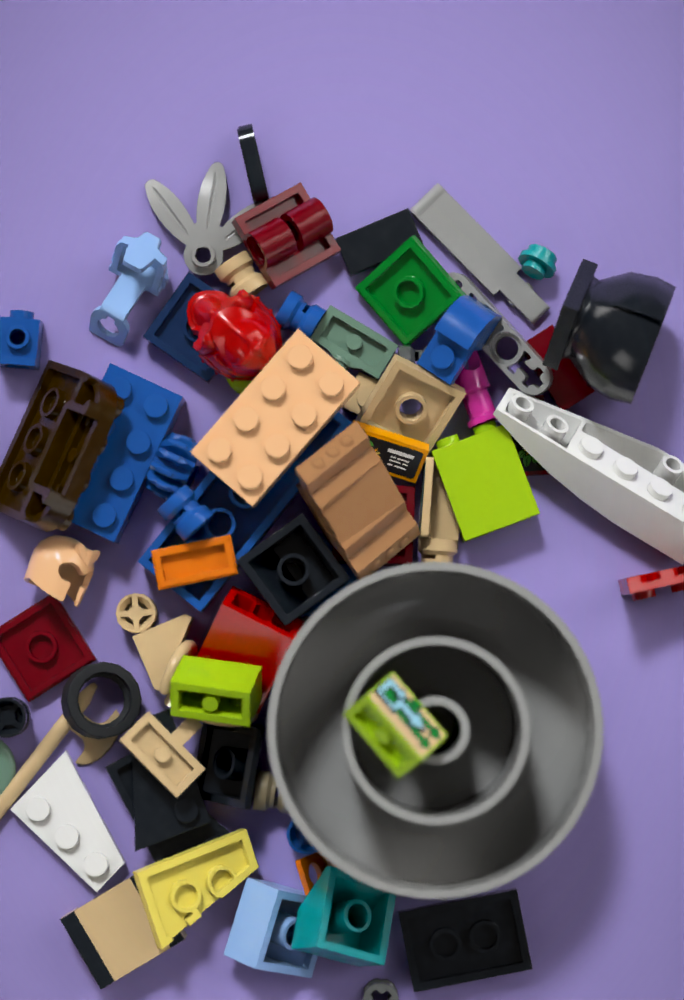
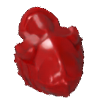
(233, 333)

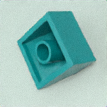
(345, 920)

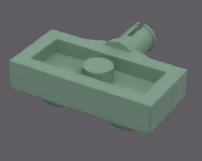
(353, 343)

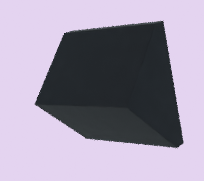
(230, 764)

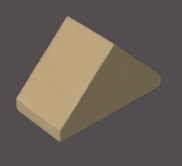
(159, 644)

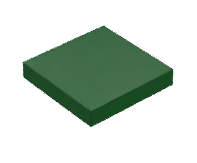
(409, 291)

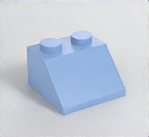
(266, 928)

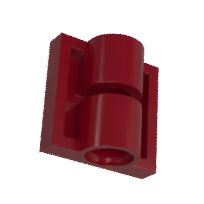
(287, 235)

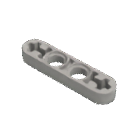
(505, 329)

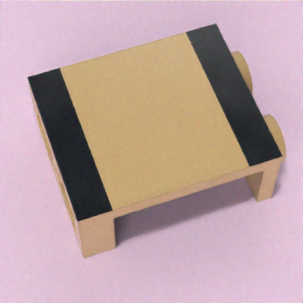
(114, 933)

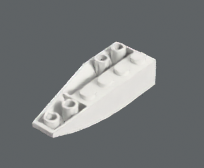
(604, 468)

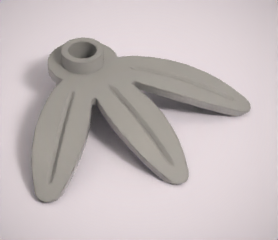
(207, 230)

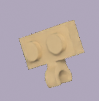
(164, 751)

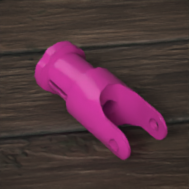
(477, 397)

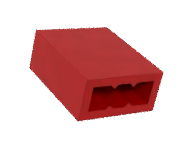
(249, 634)

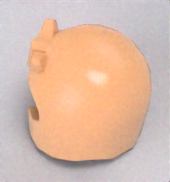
(62, 567)

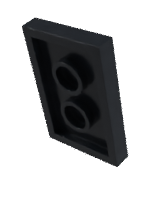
(465, 940)

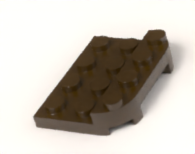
(57, 447)

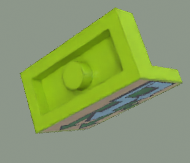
(395, 725)

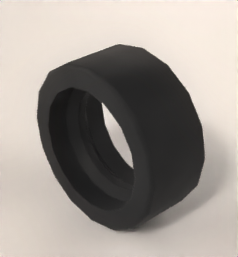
(131, 704)

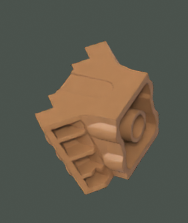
(356, 502)

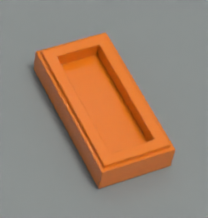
(194, 562)

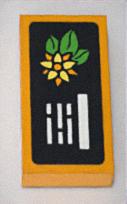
(399, 453)

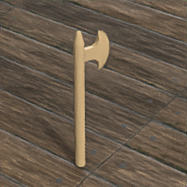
(93, 750)

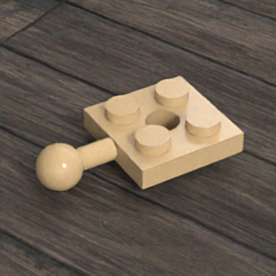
(407, 381)

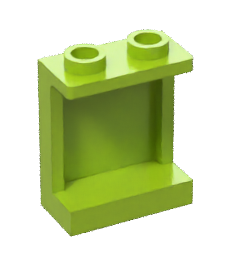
(484, 480)

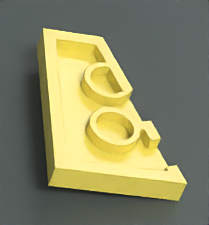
(191, 881)

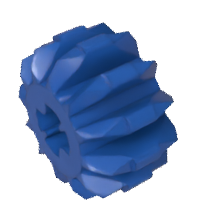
(172, 466)

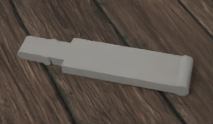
(477, 251)

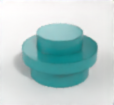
(538, 262)

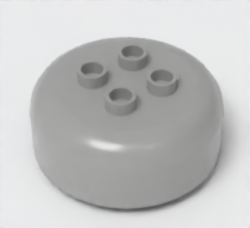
(499, 683)

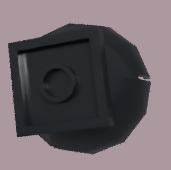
(609, 329)

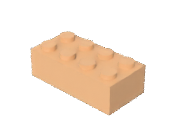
(275, 418)

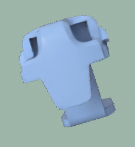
(139, 269)

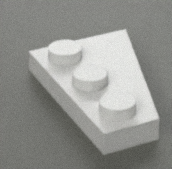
(67, 820)

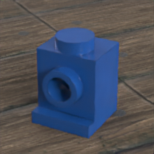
(29, 352)

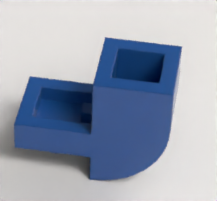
(458, 334)

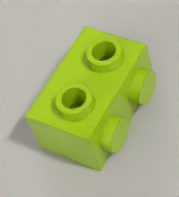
(216, 690)

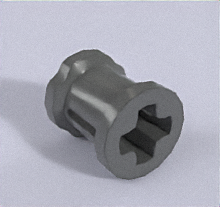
(381, 986)

